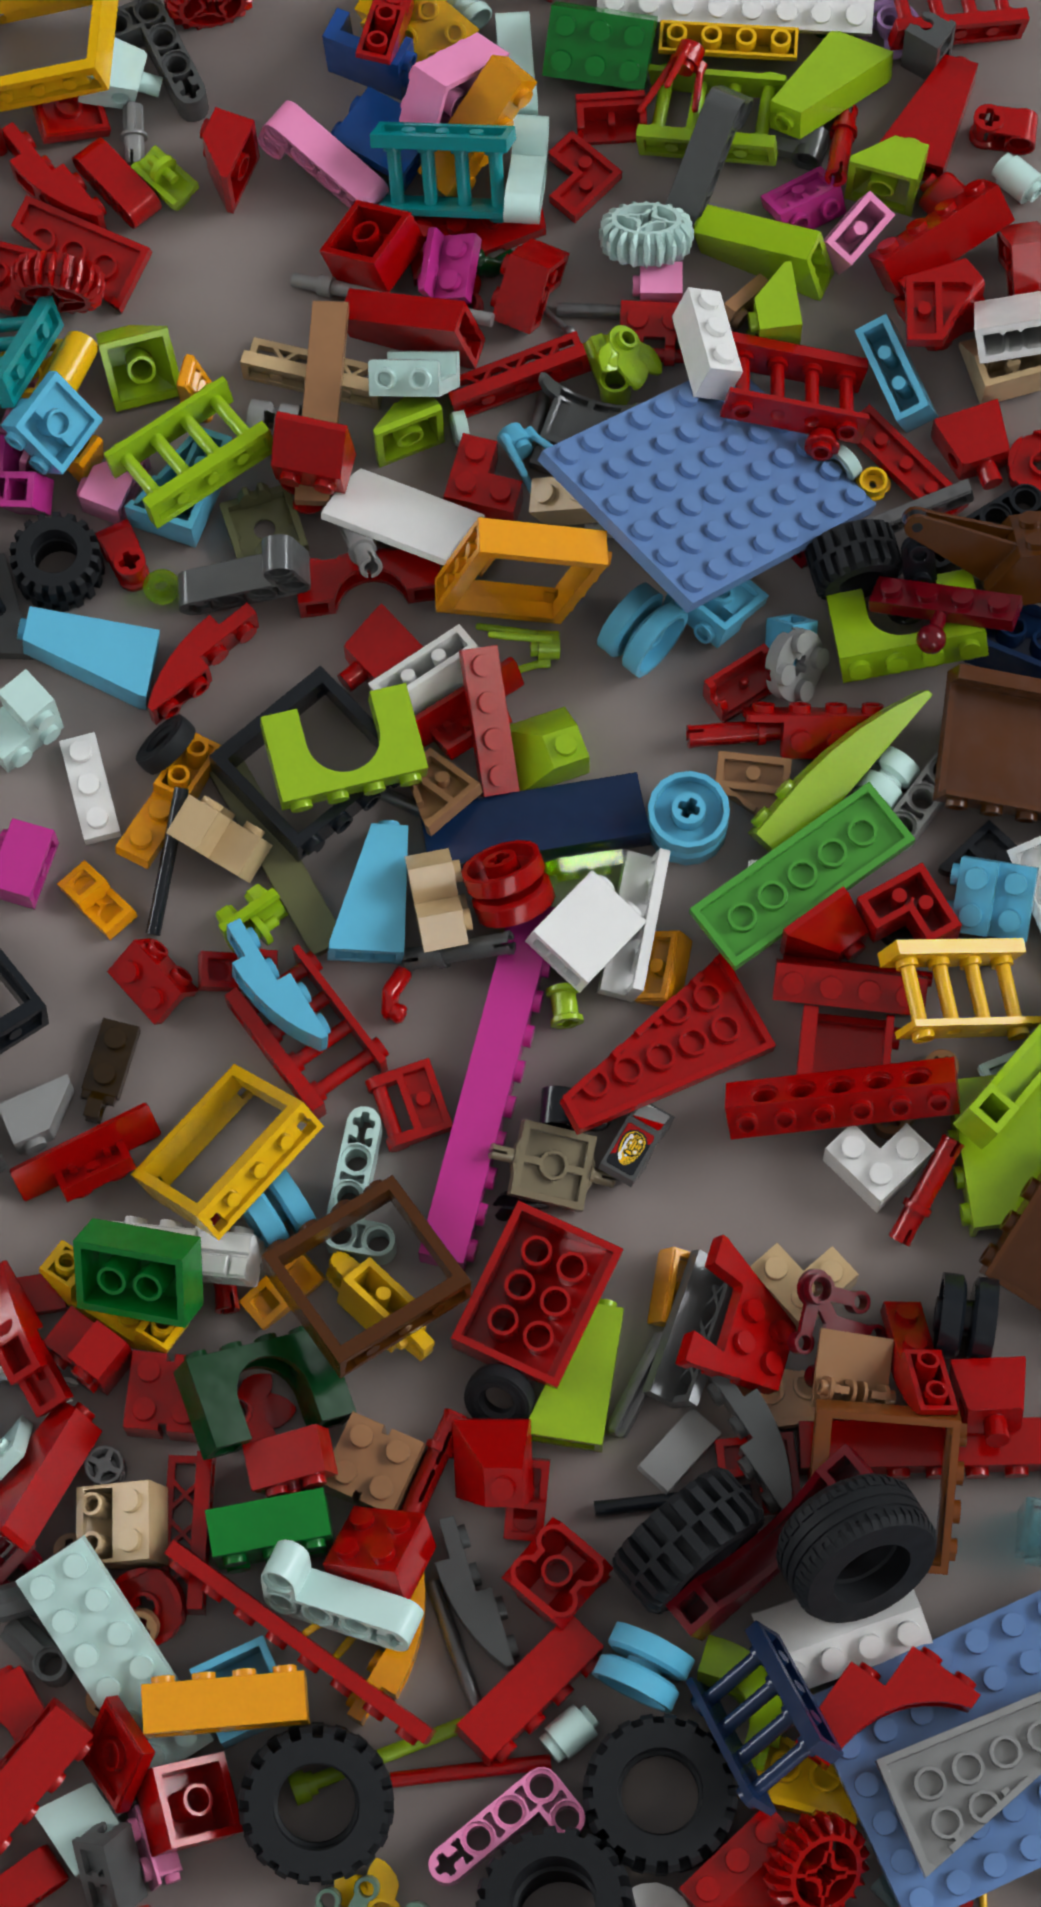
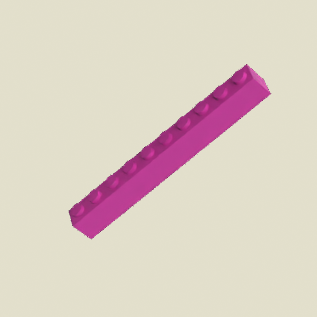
(487, 1096)

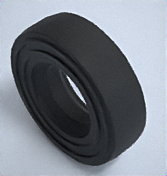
(165, 744)
(506, 1379)

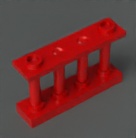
(971, 26)
(801, 364)
(291, 1065)

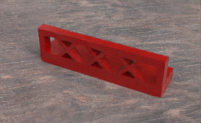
(522, 379)
(203, 1500)

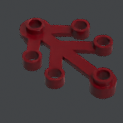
(820, 1304)

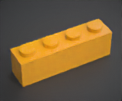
(491, 100)
(225, 1703)

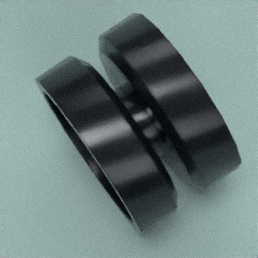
(971, 1318)

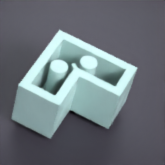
(26, 720)

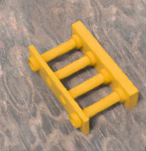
(969, 956)

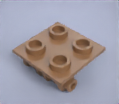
(853, 1368)

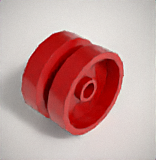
(508, 884)

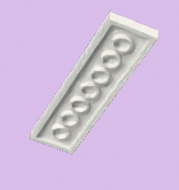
(810, 16)

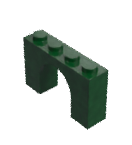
(211, 1382)

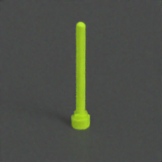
(307, 1784)

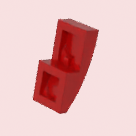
(216, 969)
(528, 1521)

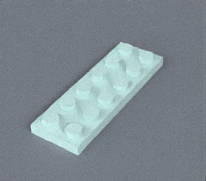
(102, 1637)

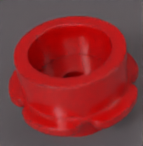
(821, 444)

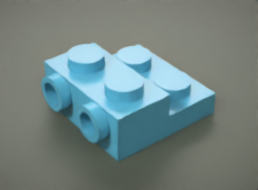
(51, 425)
(725, 614)
(993, 897)

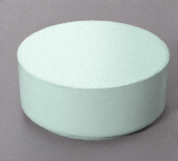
(458, 425)
(848, 462)

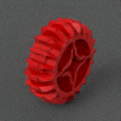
(205, 12)
(68, 279)
(808, 1855)

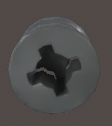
(99, 1462)

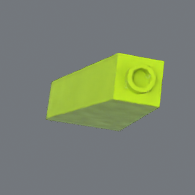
(829, 82)
(764, 245)
(579, 1407)

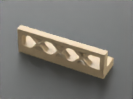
(291, 375)

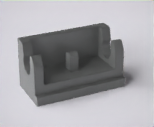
(927, 47)
(110, 1866)

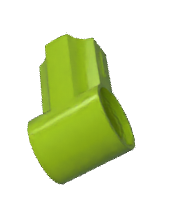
(603, 380)

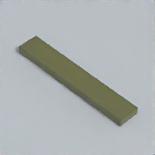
(286, 875)

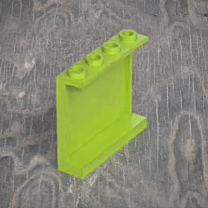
(998, 1172)

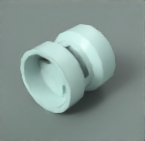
(474, 10)

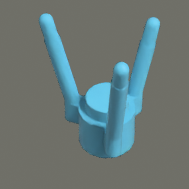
(518, 446)

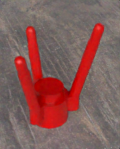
(684, 62)

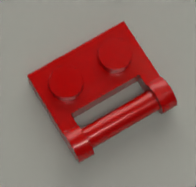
(422, 1101)

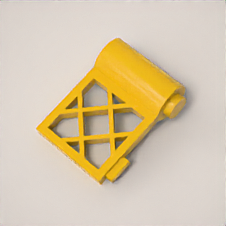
(69, 358)

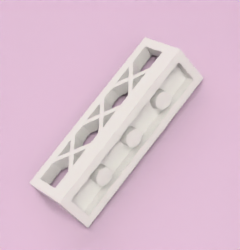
(642, 884)

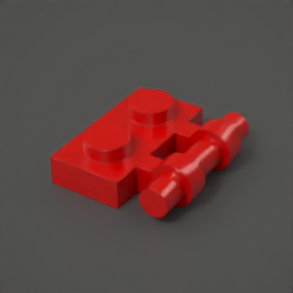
(653, 322)

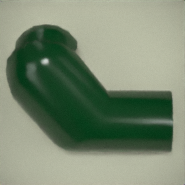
(490, 266)

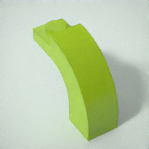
(718, 1659)

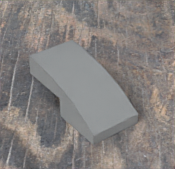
(679, 1451)

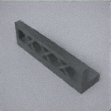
(695, 1303)

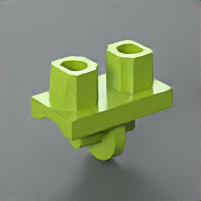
(166, 178)
(261, 913)

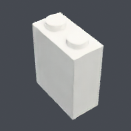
(1008, 327)
(586, 930)

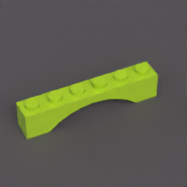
(1003, 1093)

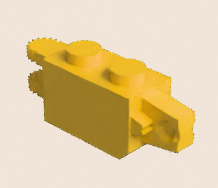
(372, 1295)

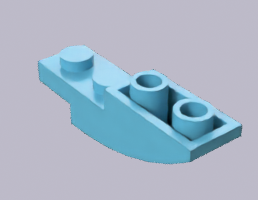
(279, 1000)

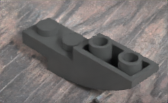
(765, 1452)
(477, 1611)

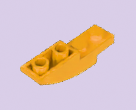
(147, 831)
(391, 1668)

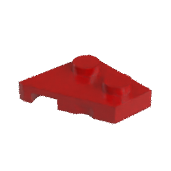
(933, 307)

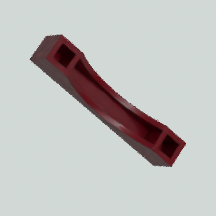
(731, 1583)

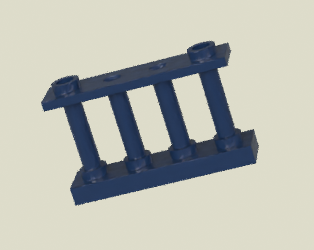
(798, 1710)

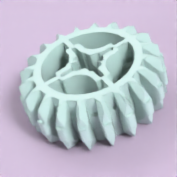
(646, 234)

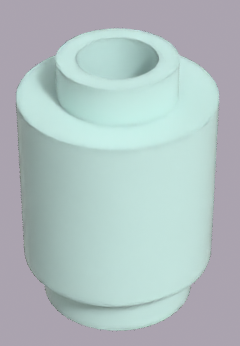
(1017, 178)
(569, 1732)

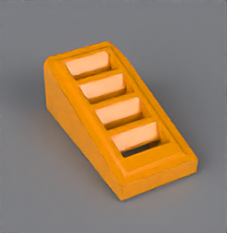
(191, 379)

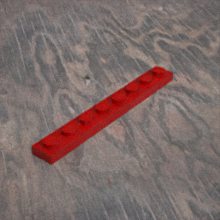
(312, 1654)

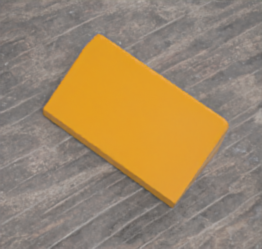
(666, 967)
(667, 1278)

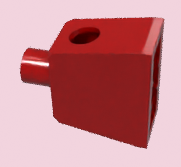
(974, 442)
(376, 648)
(990, 1395)

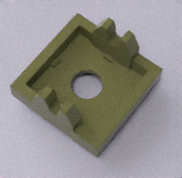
(255, 506)

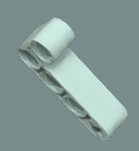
(514, 36)
(527, 170)
(355, 1182)
(336, 1602)

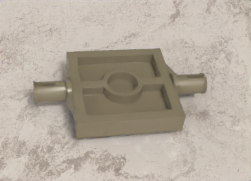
(551, 1165)

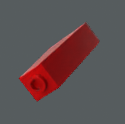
(937, 111)
(415, 323)
(45, 1472)

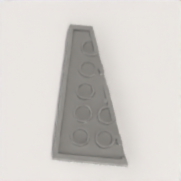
(962, 1778)

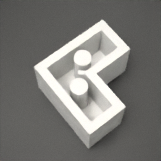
(875, 1171)

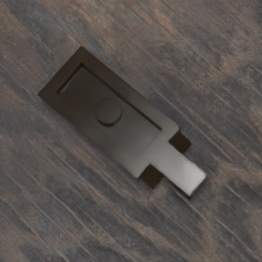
(108, 1067)

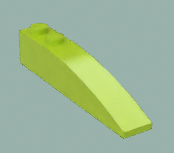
(833, 773)

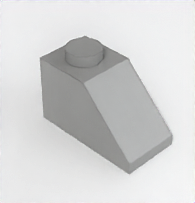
(37, 1114)

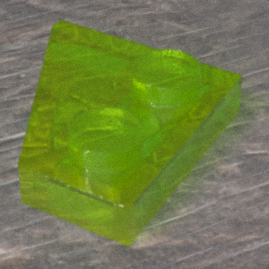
(570, 867)

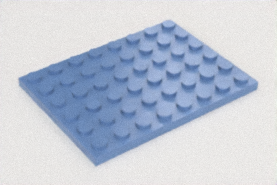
(702, 493)
(1005, 1662)

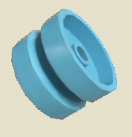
(642, 630)
(688, 817)
(278, 1204)
(644, 1666)

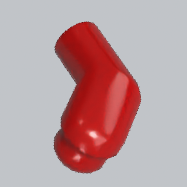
(391, 993)

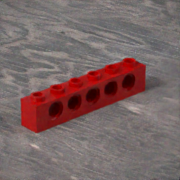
(842, 1098)

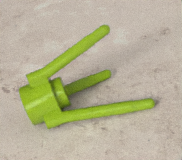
(542, 643)

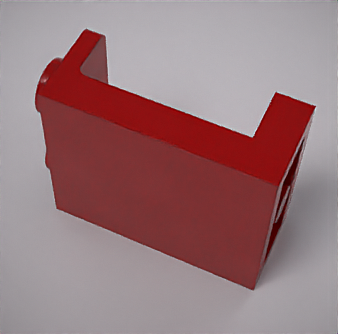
(843, 1041)

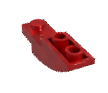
(384, 30)
(50, 184)
(188, 668)
(23, 1351)
(915, 1364)

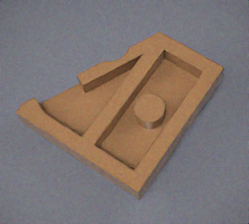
(743, 302)
(751, 778)
(443, 792)

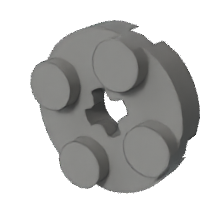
(797, 681)

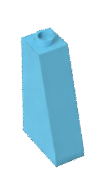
(95, 651)
(375, 904)

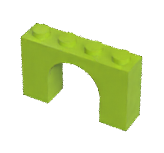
(871, 653)
(304, 781)

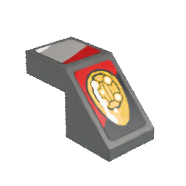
(635, 1143)

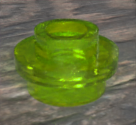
(165, 595)

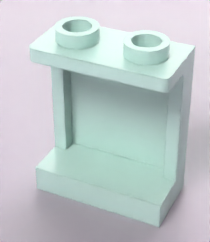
(414, 374)

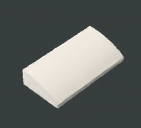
(400, 516)

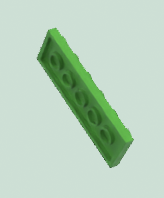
(800, 873)

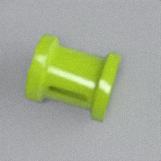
(564, 1006)

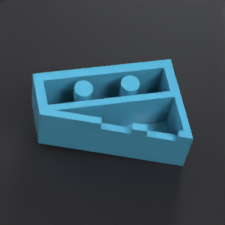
(190, 524)

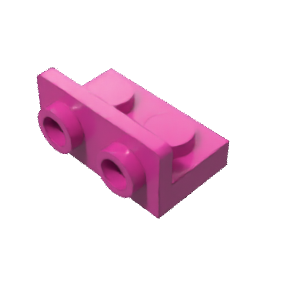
(805, 200)
(449, 265)

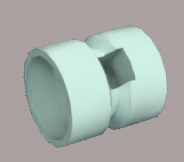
(890, 775)

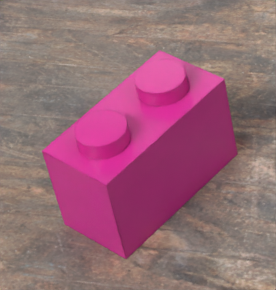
(25, 861)

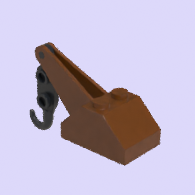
(999, 555)

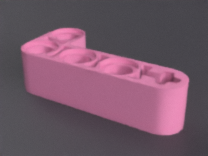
(321, 155)
(501, 1832)

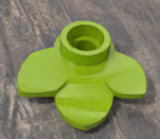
(628, 356)

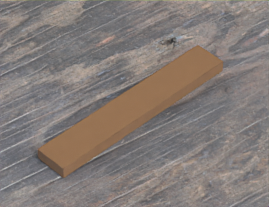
(324, 376)

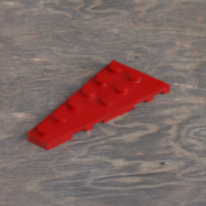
(683, 1043)

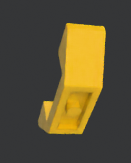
(139, 1334)

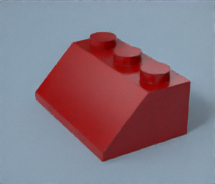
(736, 1870)

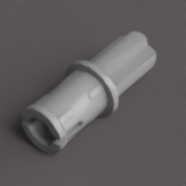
(133, 132)

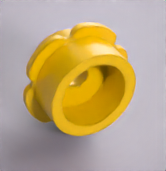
(877, 476)

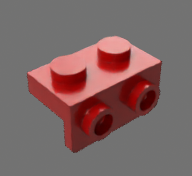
(152, 978)

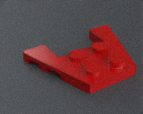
(754, 1330)

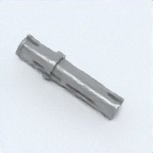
(362, 552)

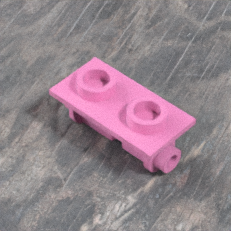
(157, 1867)

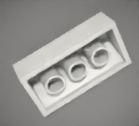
(826, 1648)

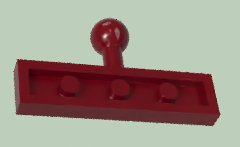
(943, 605)

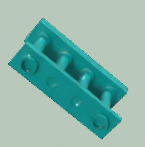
(459, 140)
(26, 348)

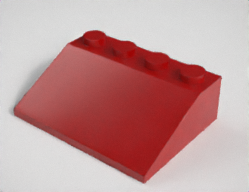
(536, 1295)

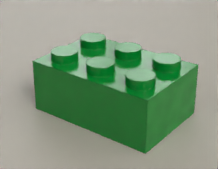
(599, 45)
(138, 1272)
(251, 1529)

